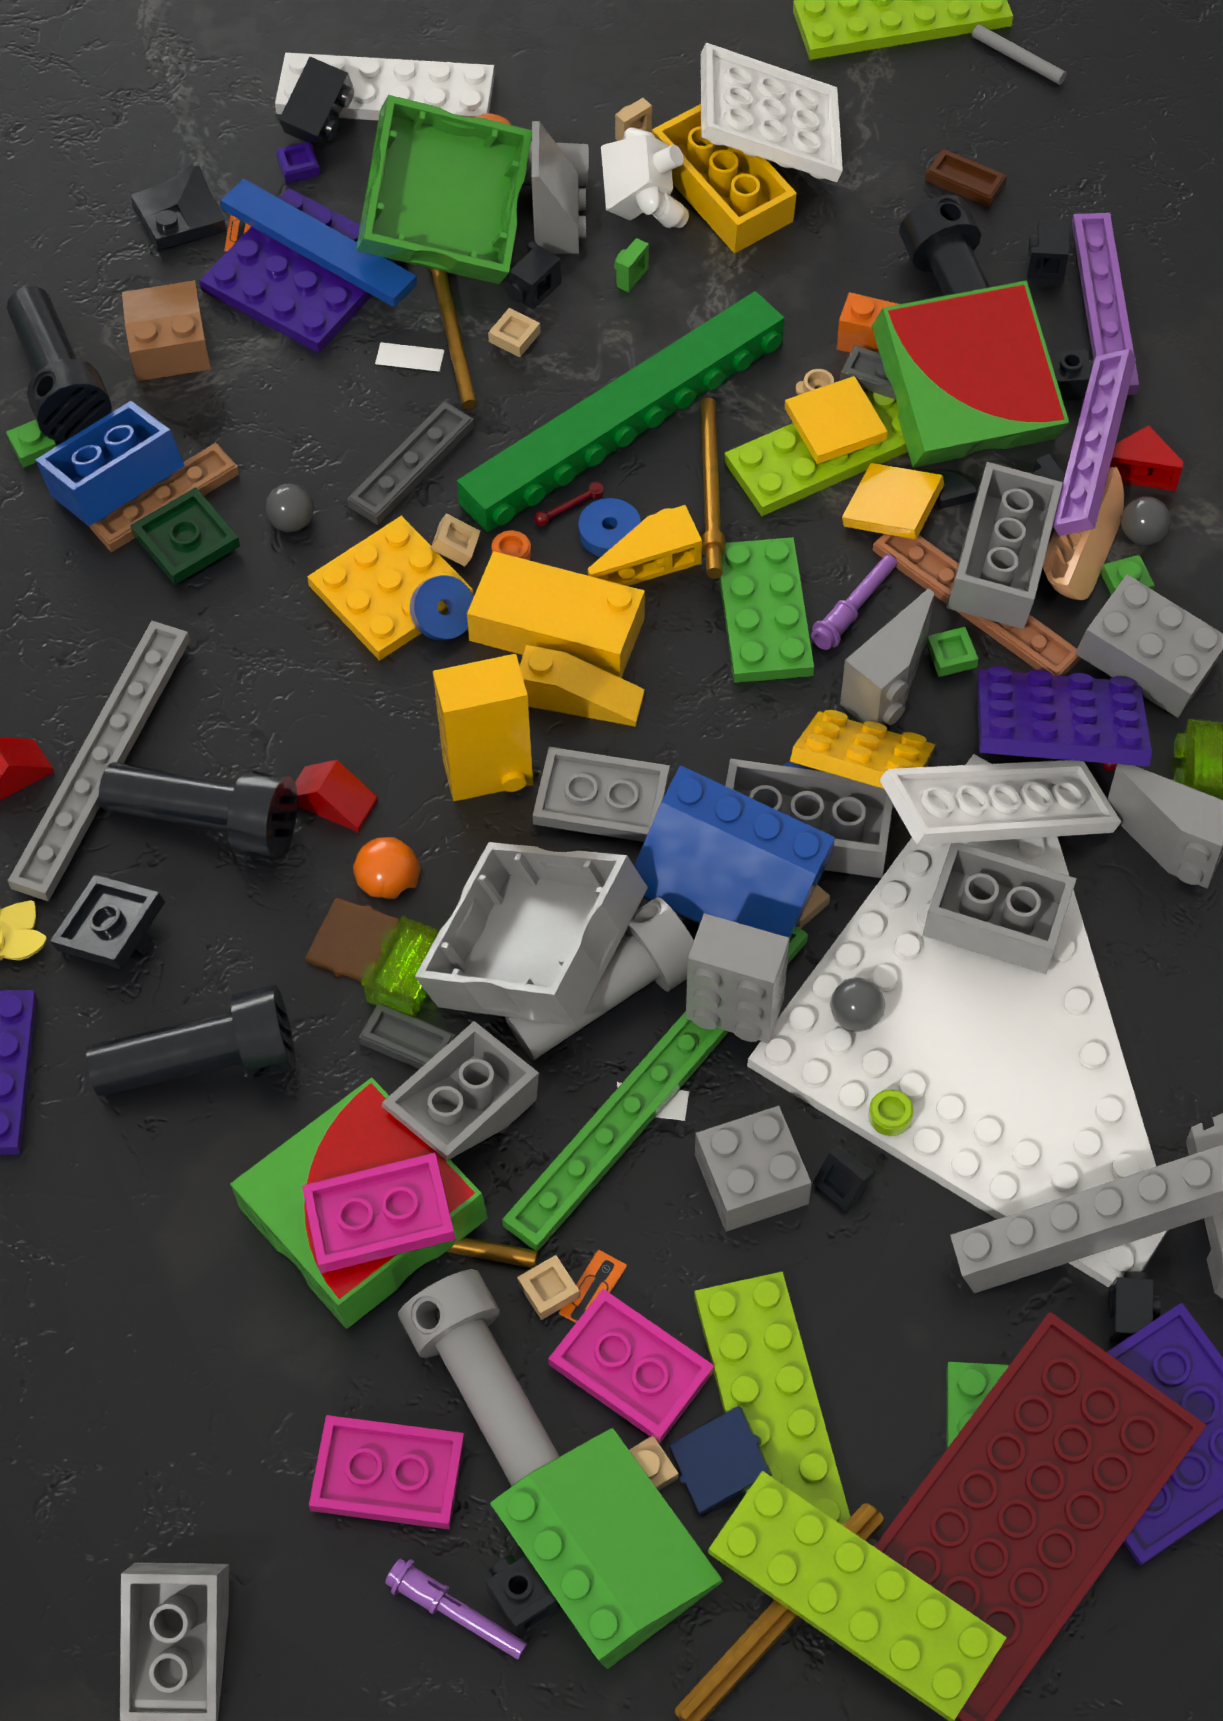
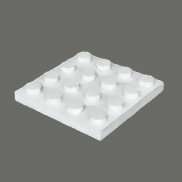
(770, 113)

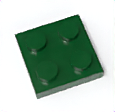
(185, 535)

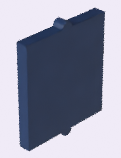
(719, 1459)

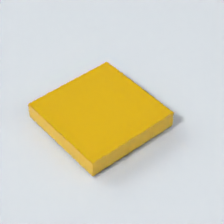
(835, 419)
(893, 501)

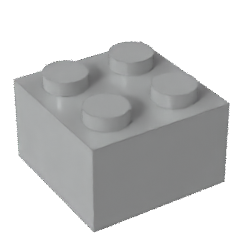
(752, 1168)

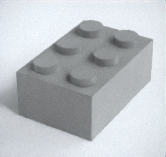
(1152, 644)
(999, 907)
(736, 978)

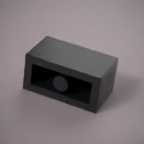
(317, 103)

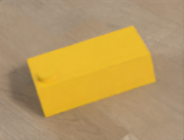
(730, 190)
(557, 611)
(484, 727)

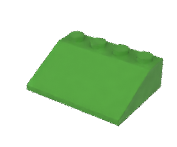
(606, 1545)

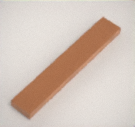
(937, 571)

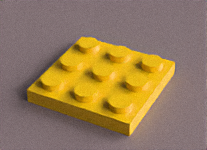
(375, 582)
(858, 749)

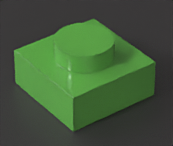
(631, 264)
(29, 442)
(1133, 566)
(952, 651)

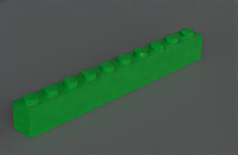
(620, 412)

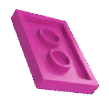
(378, 1213)
(631, 1365)
(387, 1472)

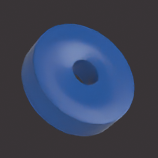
(603, 514)
(425, 611)

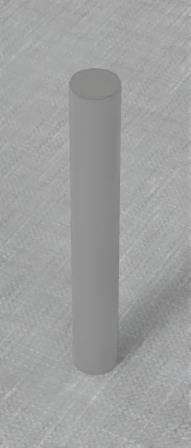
(1019, 54)

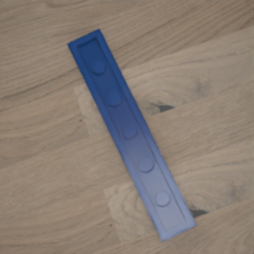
(318, 242)

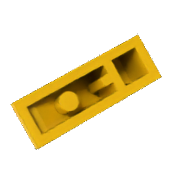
(652, 549)
(578, 688)

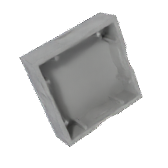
(532, 933)

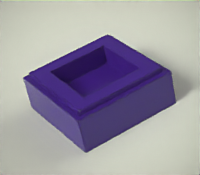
(297, 162)

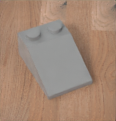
(555, 196)
(884, 667)
(1170, 822)
(465, 1093)
(172, 1641)

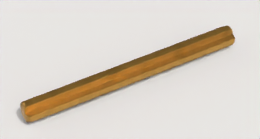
(758, 1639)

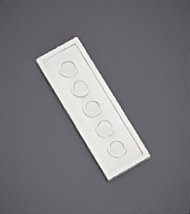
(454, 87)
(999, 801)

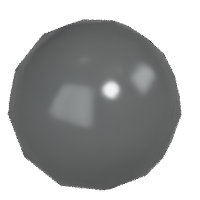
(289, 507)
(1145, 520)
(857, 1004)

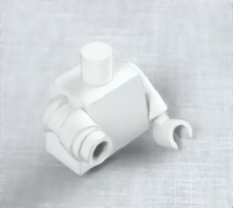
(640, 178)

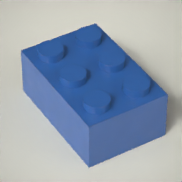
(110, 463)

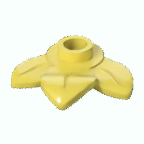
(17, 933)

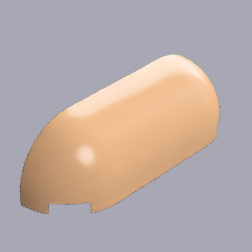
(1077, 558)

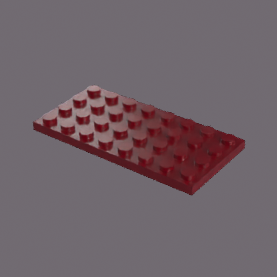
(1039, 1496)

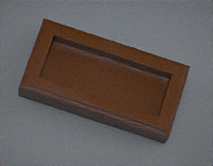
(965, 177)

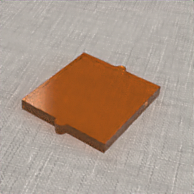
(349, 939)

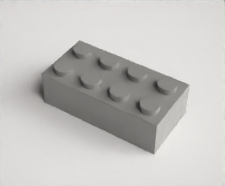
(1005, 545)
(834, 804)

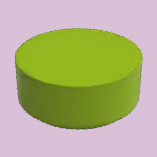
(891, 1112)

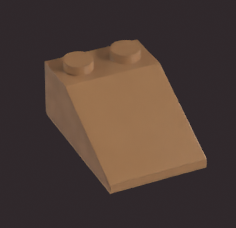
(165, 331)

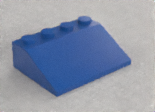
(730, 856)

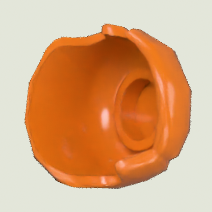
(386, 868)

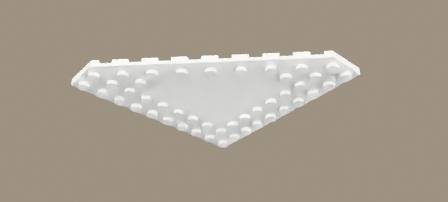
(1004, 1064)

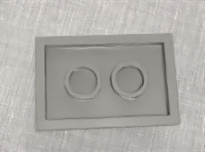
(599, 794)

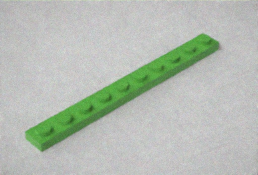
(616, 1126)

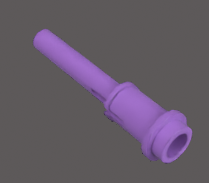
(828, 631)
(434, 1596)

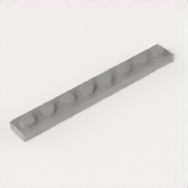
(108, 742)

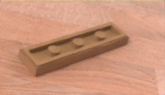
(204, 471)

